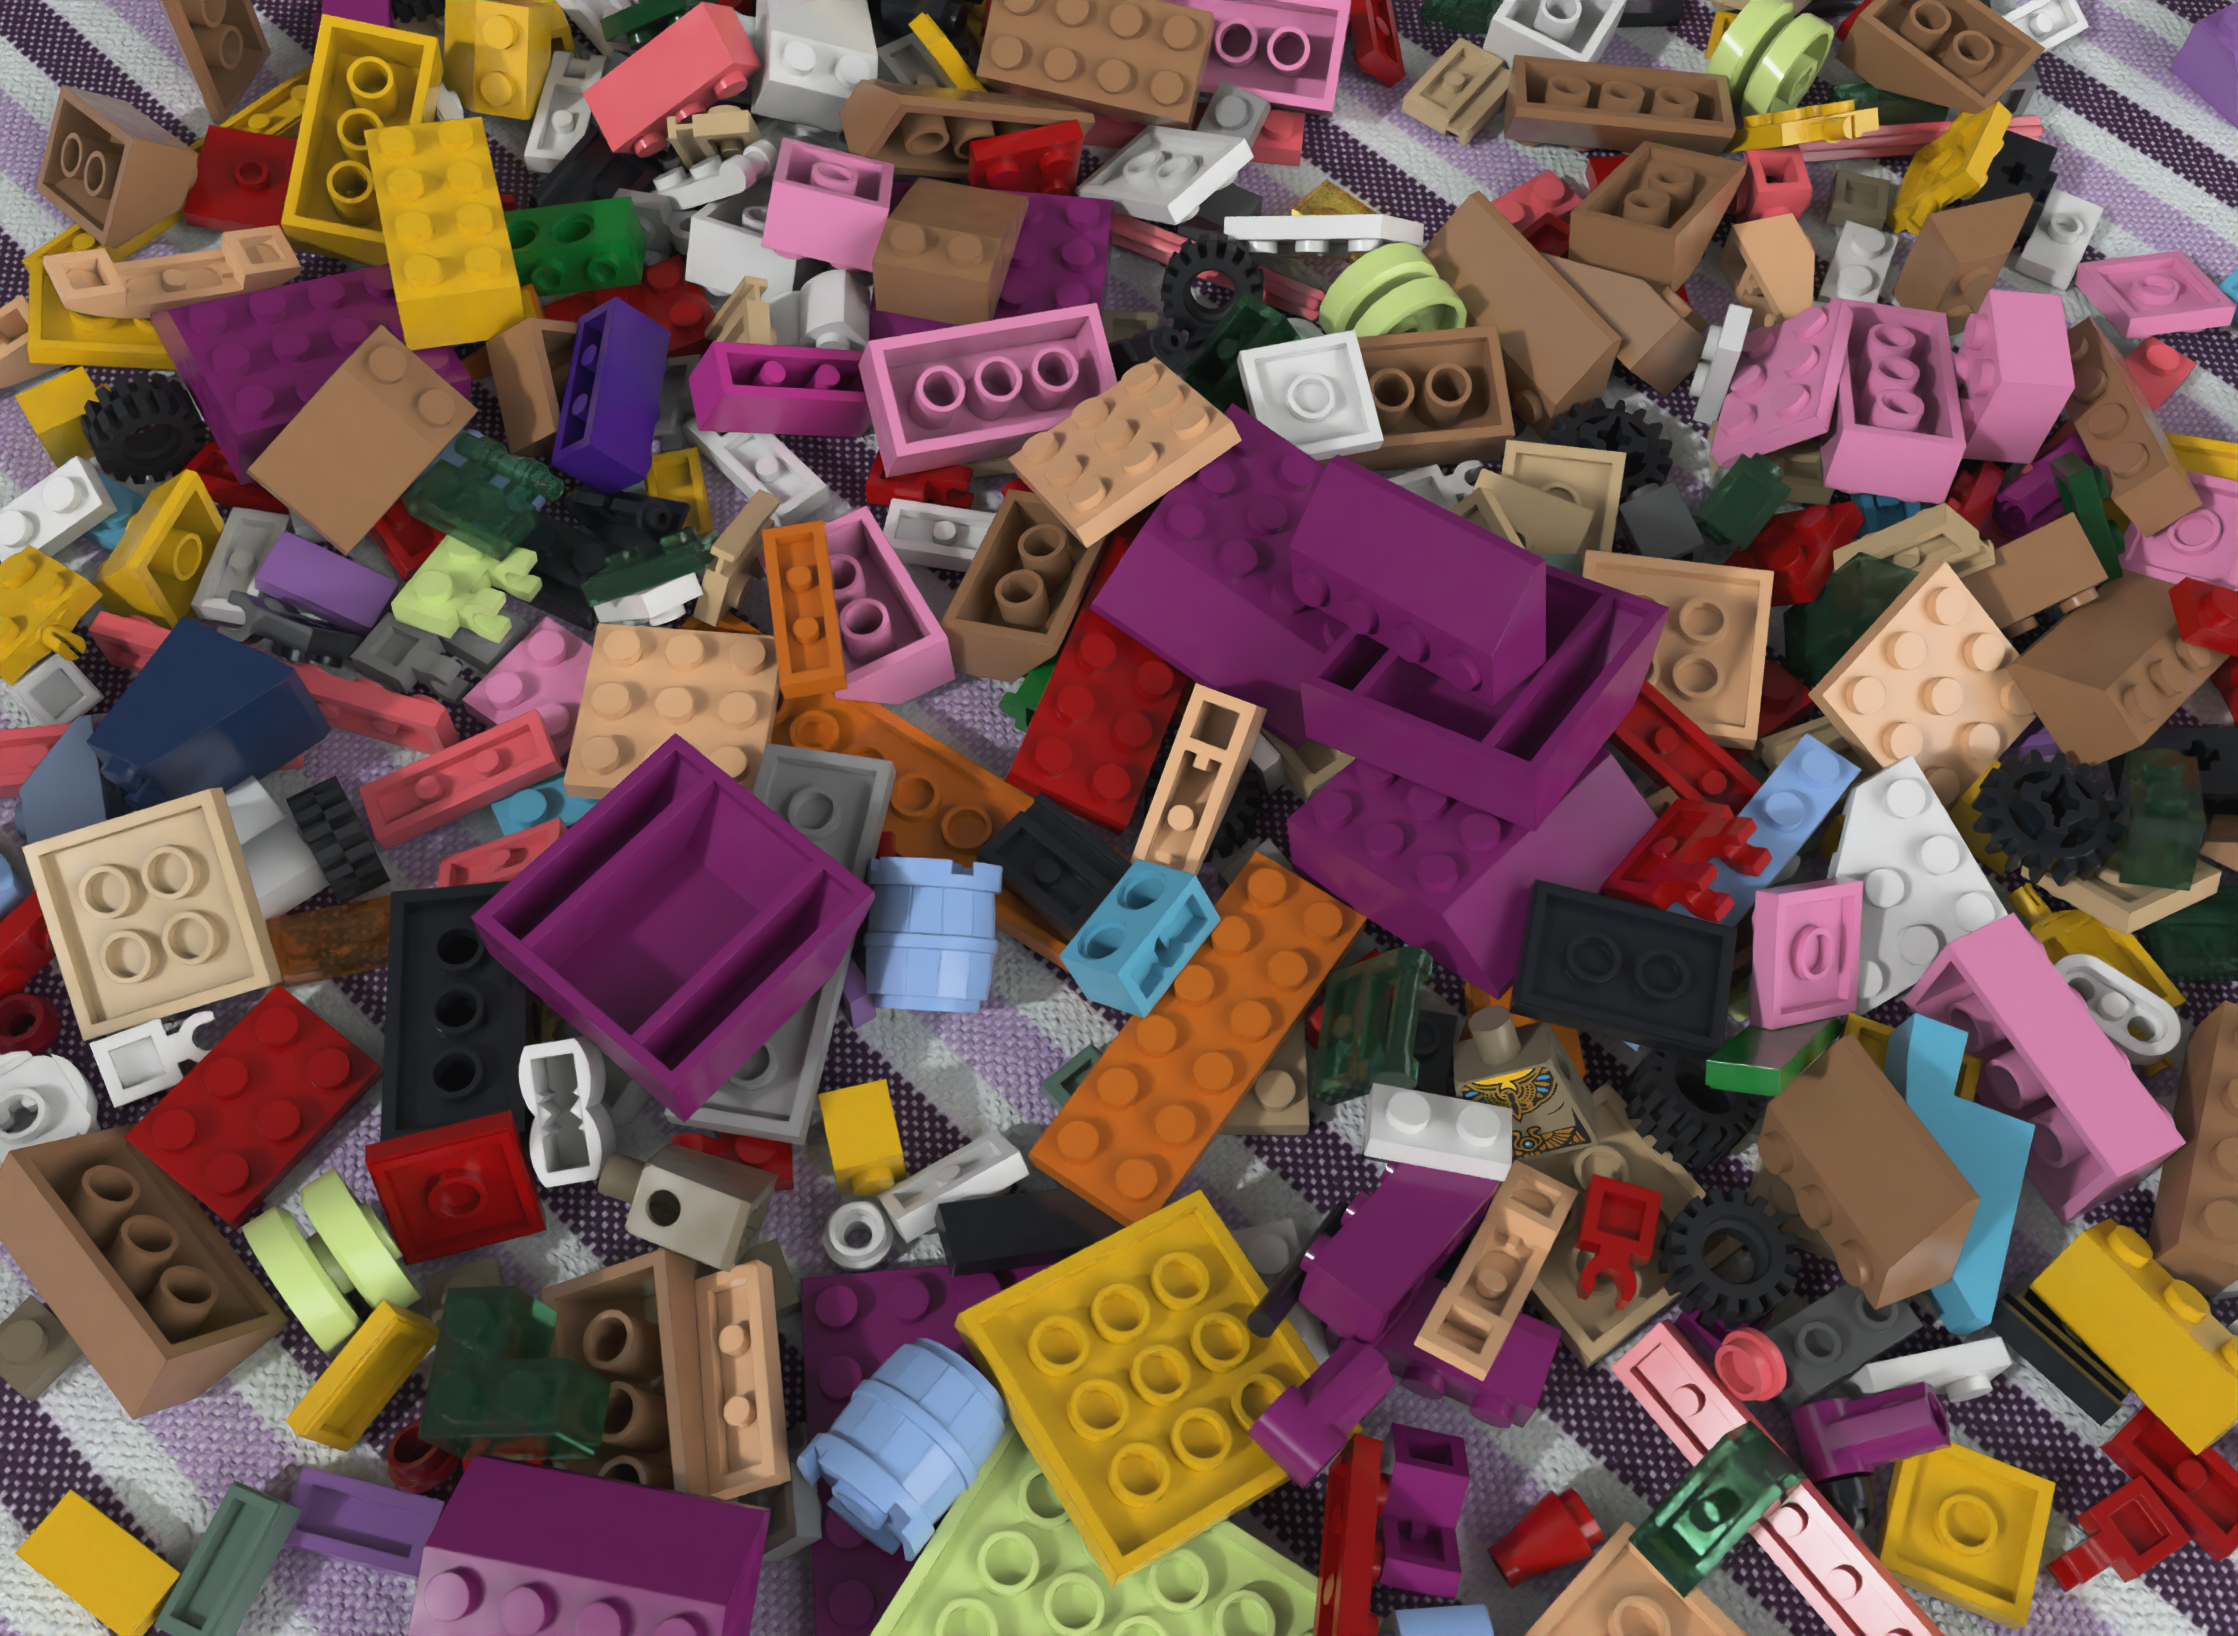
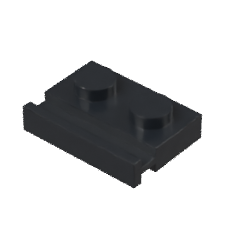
(592, 174)
(564, 562)
(1054, 864)
(2056, 1350)

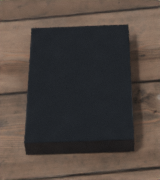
(1624, 971)

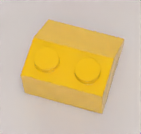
(497, 54)
(162, 553)

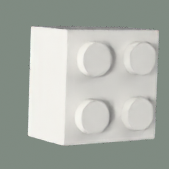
(1553, 29)

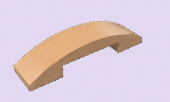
(136, 288)
(1497, 1271)

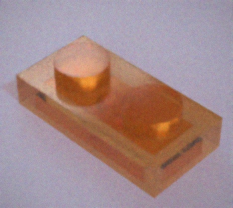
(331, 941)

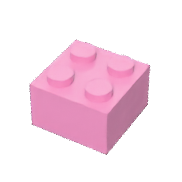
(827, 205)
(2013, 375)

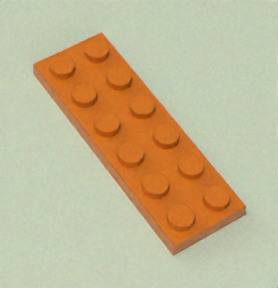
(1189, 1064)

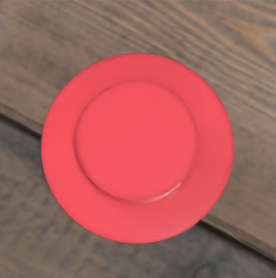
(1750, 1365)

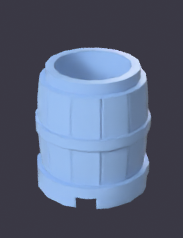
(931, 933)
(907, 1445)

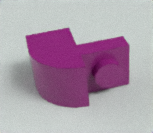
(1422, 1511)

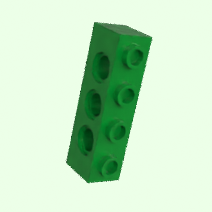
(577, 246)

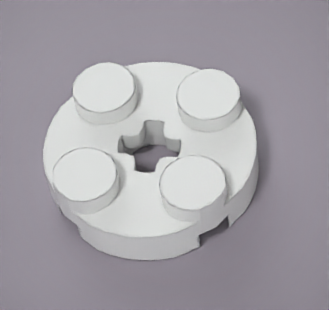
(51, 1087)

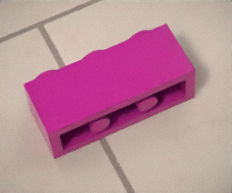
(780, 390)

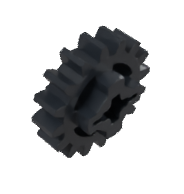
(1619, 432)
(2048, 817)

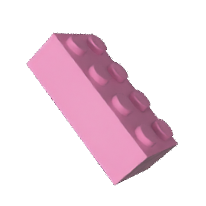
(1277, 50)
(981, 385)
(1895, 407)
(2047, 1067)

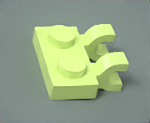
(456, 591)

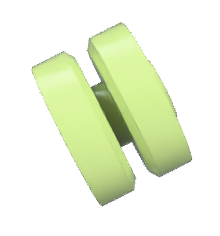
(1771, 56)
(1391, 294)
(323, 1268)

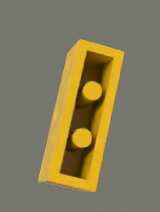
(2147, 1330)

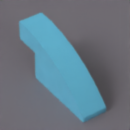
(1983, 1145)

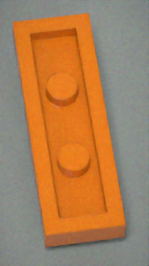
(804, 610)

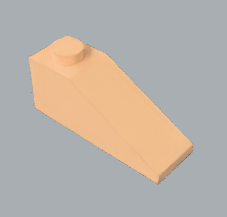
(1770, 268)
(1199, 779)

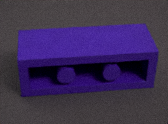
(612, 398)

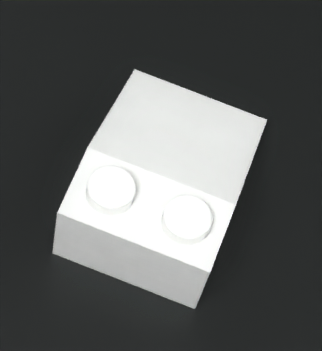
(811, 59)
(727, 246)

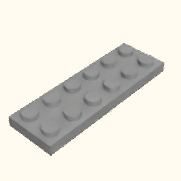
(842, 810)

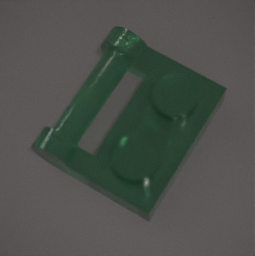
(1355, 1026)

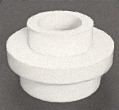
(853, 1217)

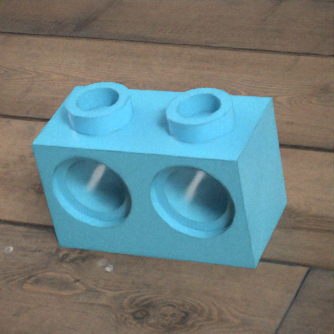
(1140, 937)

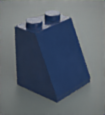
(204, 719)

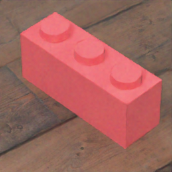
(675, 75)

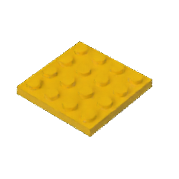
(1142, 1381)

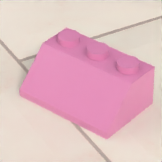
(886, 627)

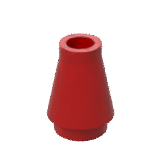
(1547, 1538)

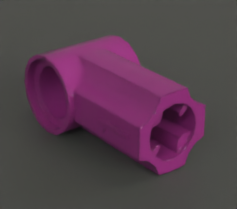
(2034, 497)
(1313, 1421)
(1852, 1437)

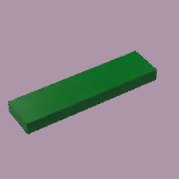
(1767, 1059)

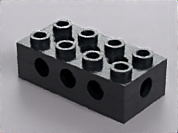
(451, 1017)

